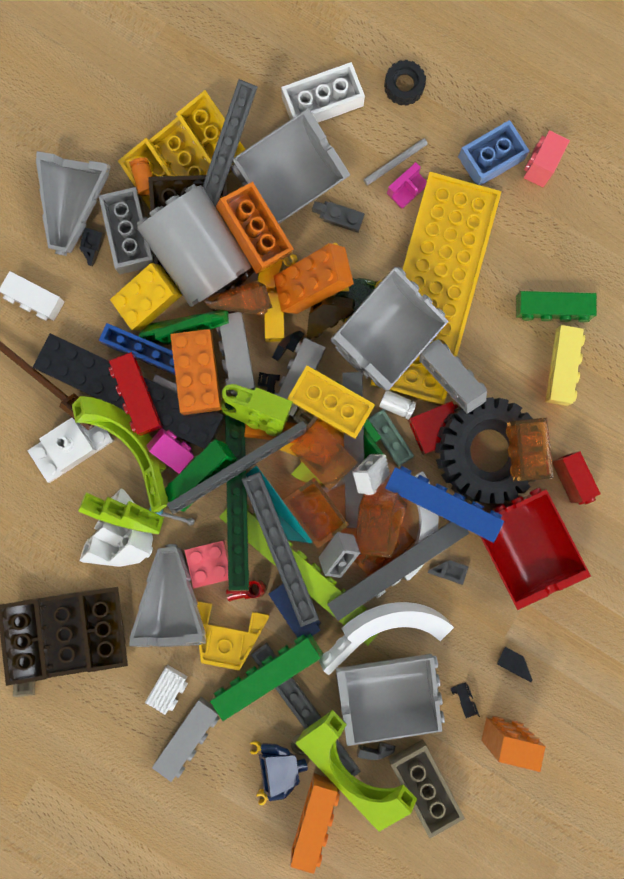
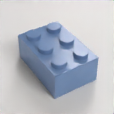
(493, 153)

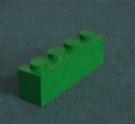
(556, 306)
(205, 465)

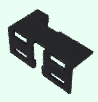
(272, 378)
(467, 705)

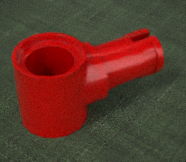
(248, 594)

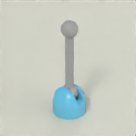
(190, 521)

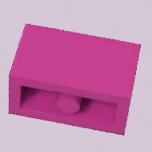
(170, 450)

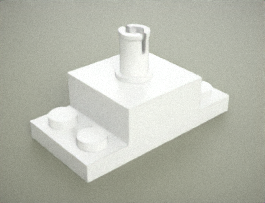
(67, 447)

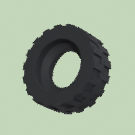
(404, 68)

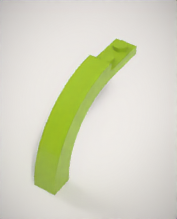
(116, 421)

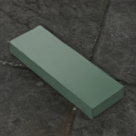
(391, 438)

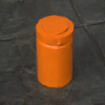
(141, 171)

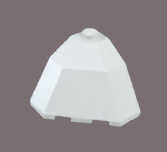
(116, 544)

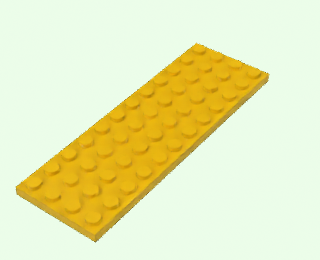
(446, 265)

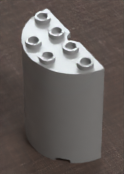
(291, 166)
(194, 244)
(389, 329)
(390, 699)

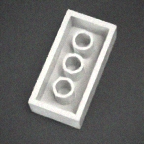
(325, 94)

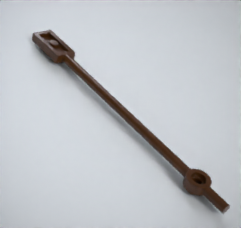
(66, 401)

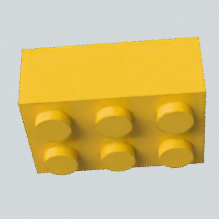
(146, 297)

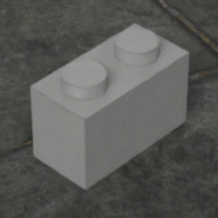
(339, 555)

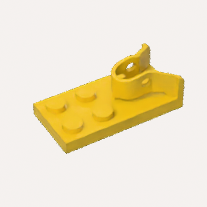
(330, 402)

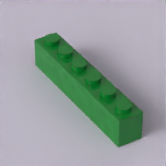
(266, 677)

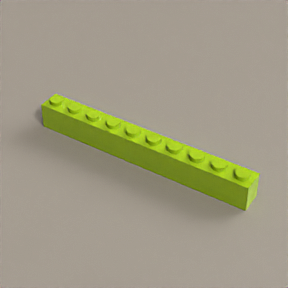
(319, 587)

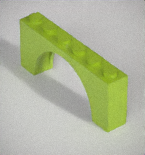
(378, 805)

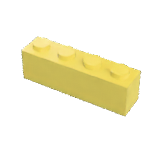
(564, 365)

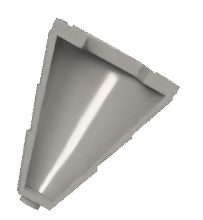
(68, 197)
(168, 607)

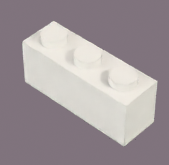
(31, 297)

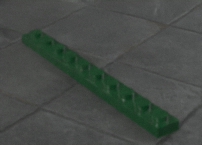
(236, 510)

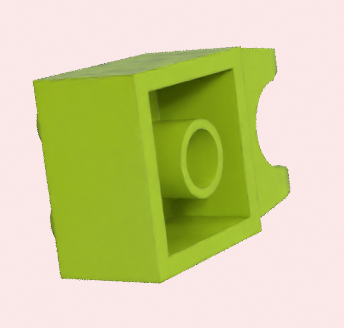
(257, 408)

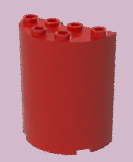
(534, 549)

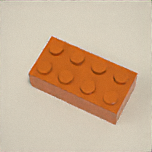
(254, 227)
(313, 279)
(196, 372)
(513, 743)
(314, 824)

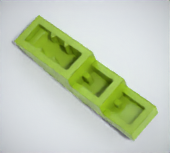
(116, 513)

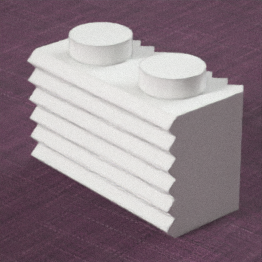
(371, 473)
(166, 689)

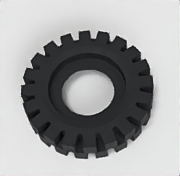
(456, 455)

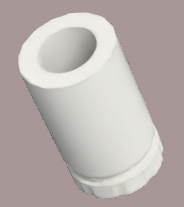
(397, 404)

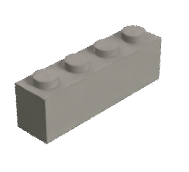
(308, 354)
(453, 376)
(186, 739)

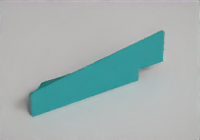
(290, 525)

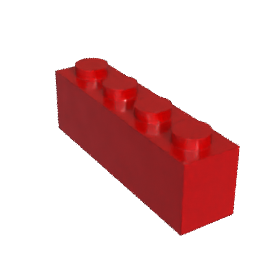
(135, 394)

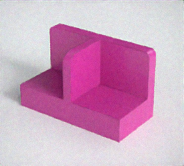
(407, 186)

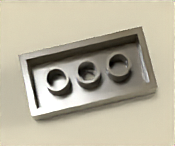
(435, 804)

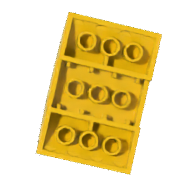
(184, 144)

